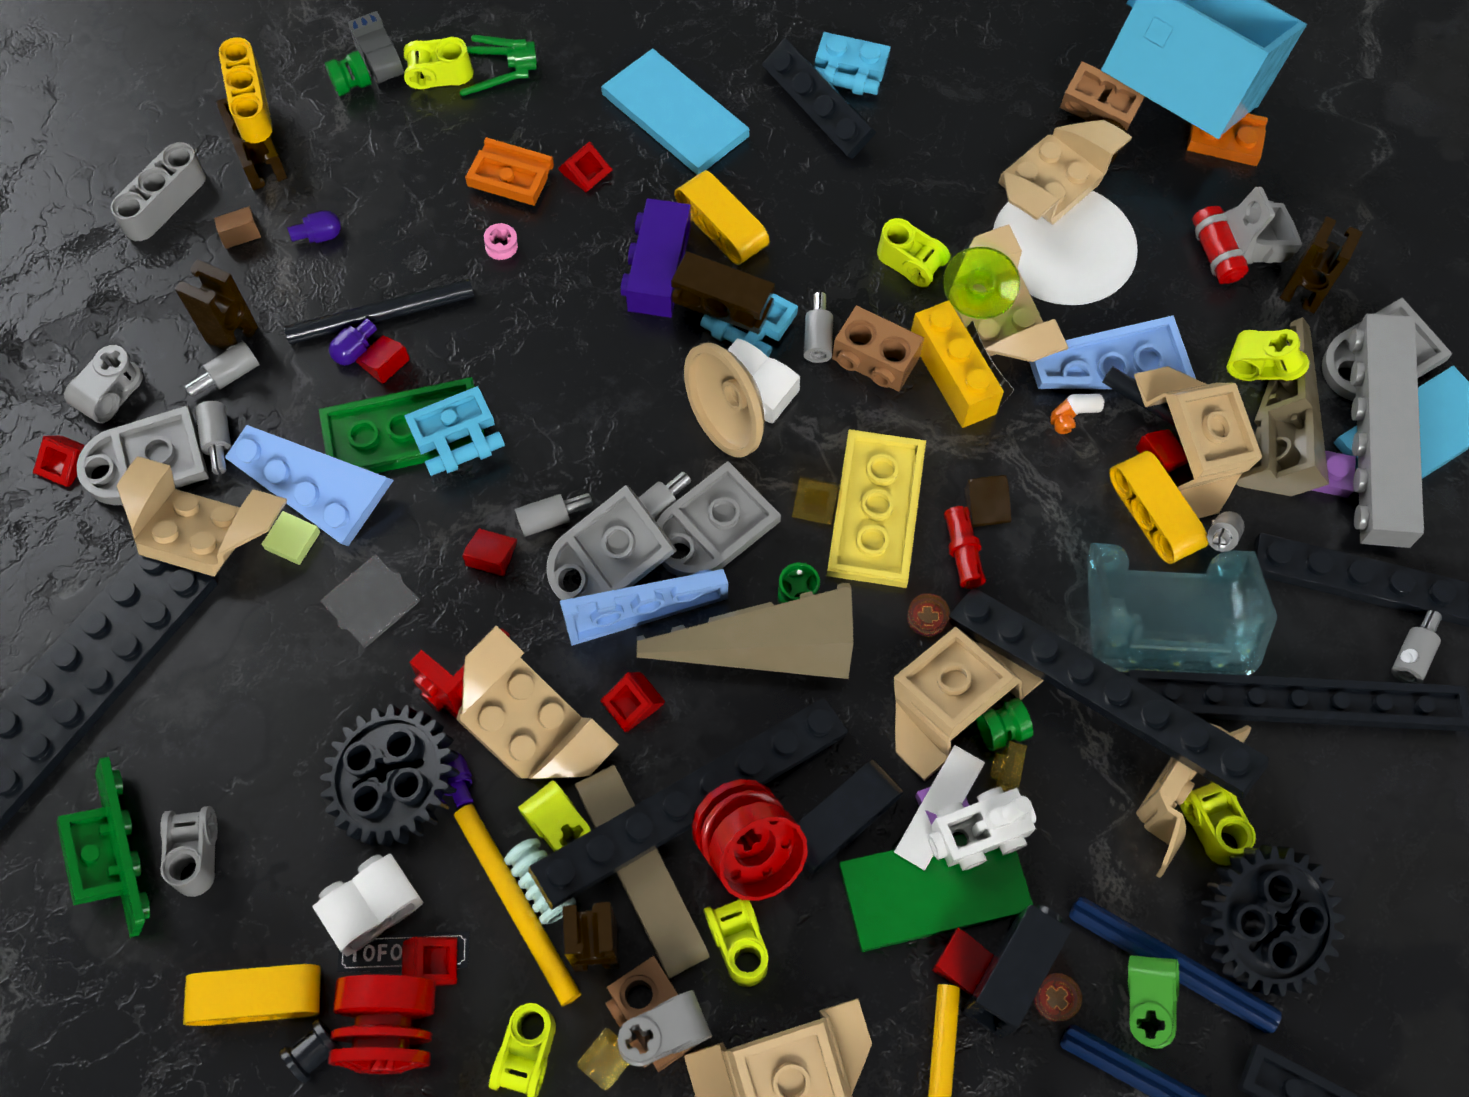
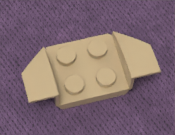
(1062, 168)
(1020, 329)
(1211, 430)
(189, 527)
(948, 692)
(524, 717)
(1171, 789)
(799, 1062)

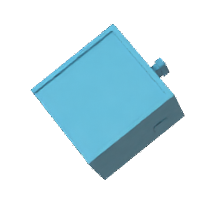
(1203, 56)

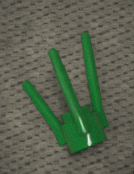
(519, 56)

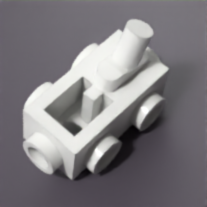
(992, 823)

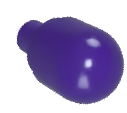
(316, 227)
(351, 343)
(461, 782)

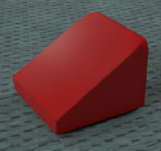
(585, 167)
(383, 358)
(1165, 448)
(58, 459)
(489, 552)
(632, 700)
(431, 959)
(963, 961)

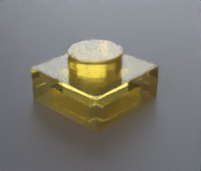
(1008, 766)

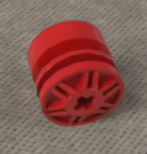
(749, 839)
(382, 1022)

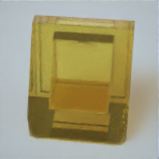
(815, 500)
(603, 1061)

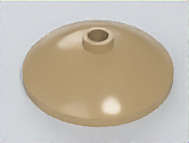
(724, 399)

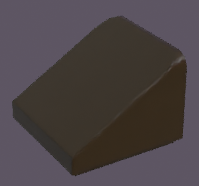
(988, 500)

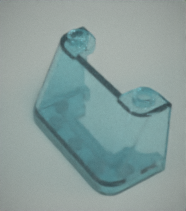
(1179, 619)

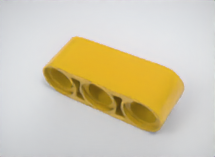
(245, 90)
(723, 217)
(1158, 507)
(252, 995)

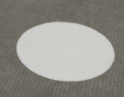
(1079, 256)

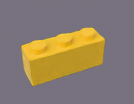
(957, 364)

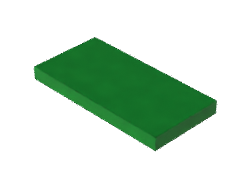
(375, 431)
(903, 903)

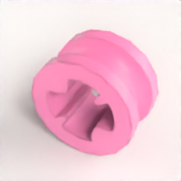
(498, 250)

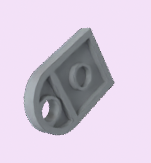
(1429, 349)
(161, 438)
(716, 521)
(609, 547)

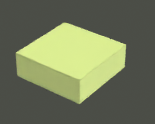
(291, 538)

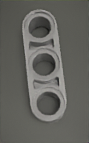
(158, 191)

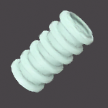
(521, 858)

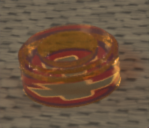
(928, 614)
(1058, 998)

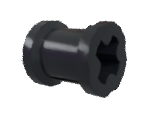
(309, 1051)

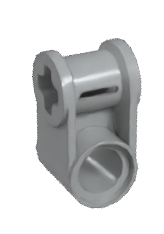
(101, 388)
(185, 841)
(673, 1028)

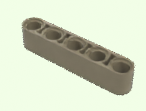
(646, 881)

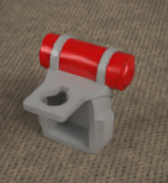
(1246, 234)

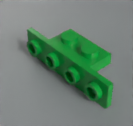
(99, 852)

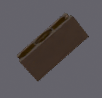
(251, 153)
(1321, 265)
(722, 292)
(216, 306)
(591, 937)

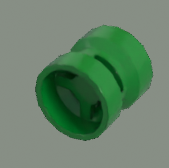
(340, 75)
(796, 580)
(1005, 724)

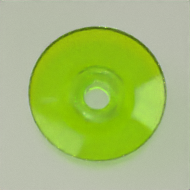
(982, 267)

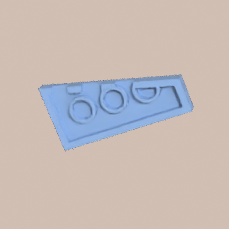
(1127, 348)
(318, 486)
(629, 607)

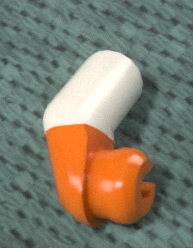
(1063, 415)

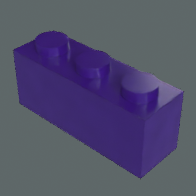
(656, 256)

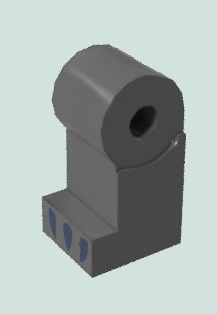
(375, 47)

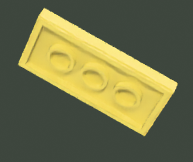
(877, 509)

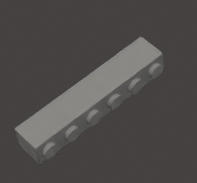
(1387, 431)

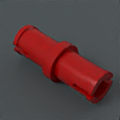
(964, 547)

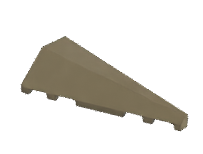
(1290, 432)
(790, 637)

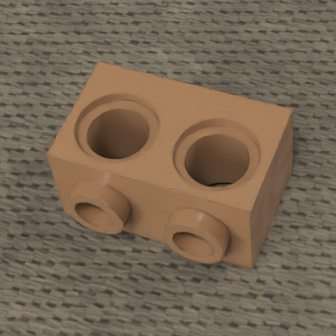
(1099, 97)
(881, 341)
(653, 977)

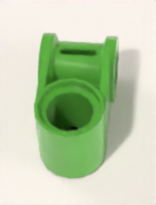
(1153, 989)

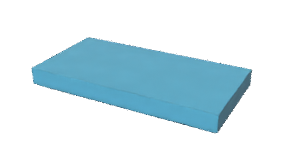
(675, 111)
(1441, 420)

